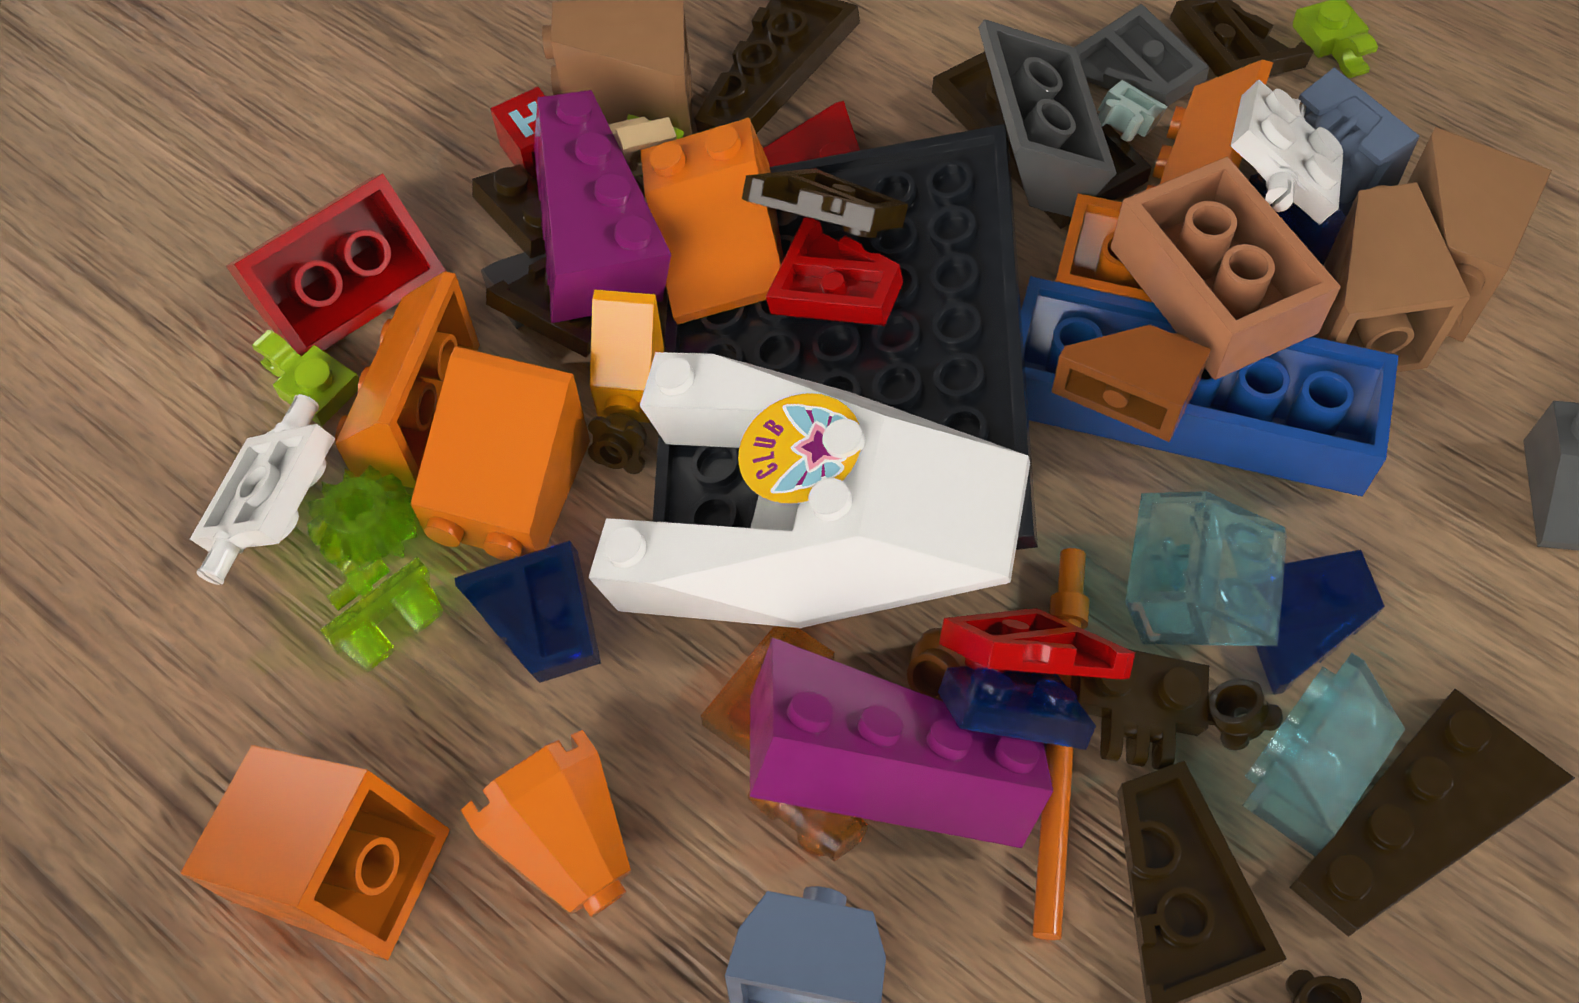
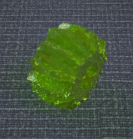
(362, 518)

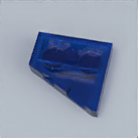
(1320, 608)
(1016, 705)

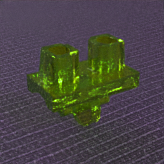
(356, 628)

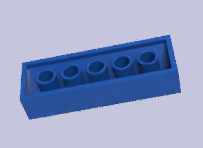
(1297, 415)

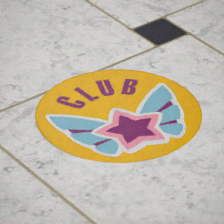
(785, 449)

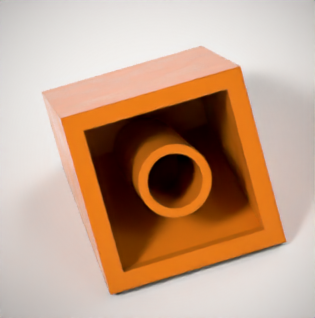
(499, 455)
(318, 848)

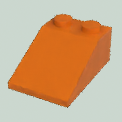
(718, 242)

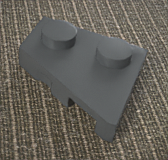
(1143, 55)

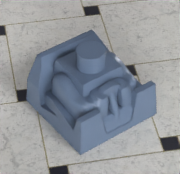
(1371, 137)
(806, 952)

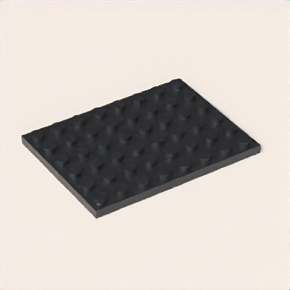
(946, 346)

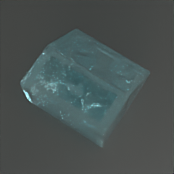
(1205, 572)
(1324, 755)

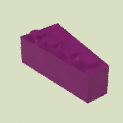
(591, 210)
(886, 753)

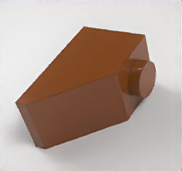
(1133, 377)

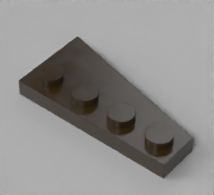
(776, 59)
(1429, 809)

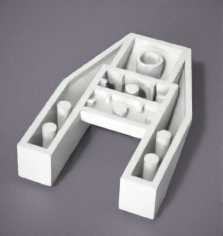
(907, 526)

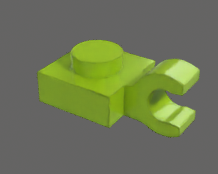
(1336, 30)
(311, 375)

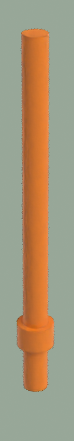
(1071, 606)

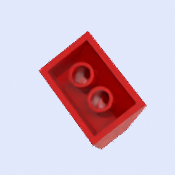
(337, 267)

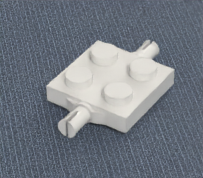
(1288, 153)
(263, 489)

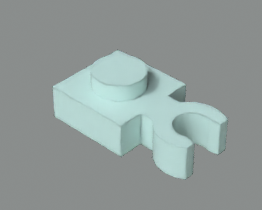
(1130, 111)

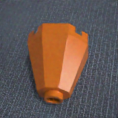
(557, 826)

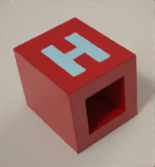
(516, 128)

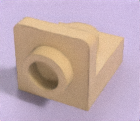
(641, 134)

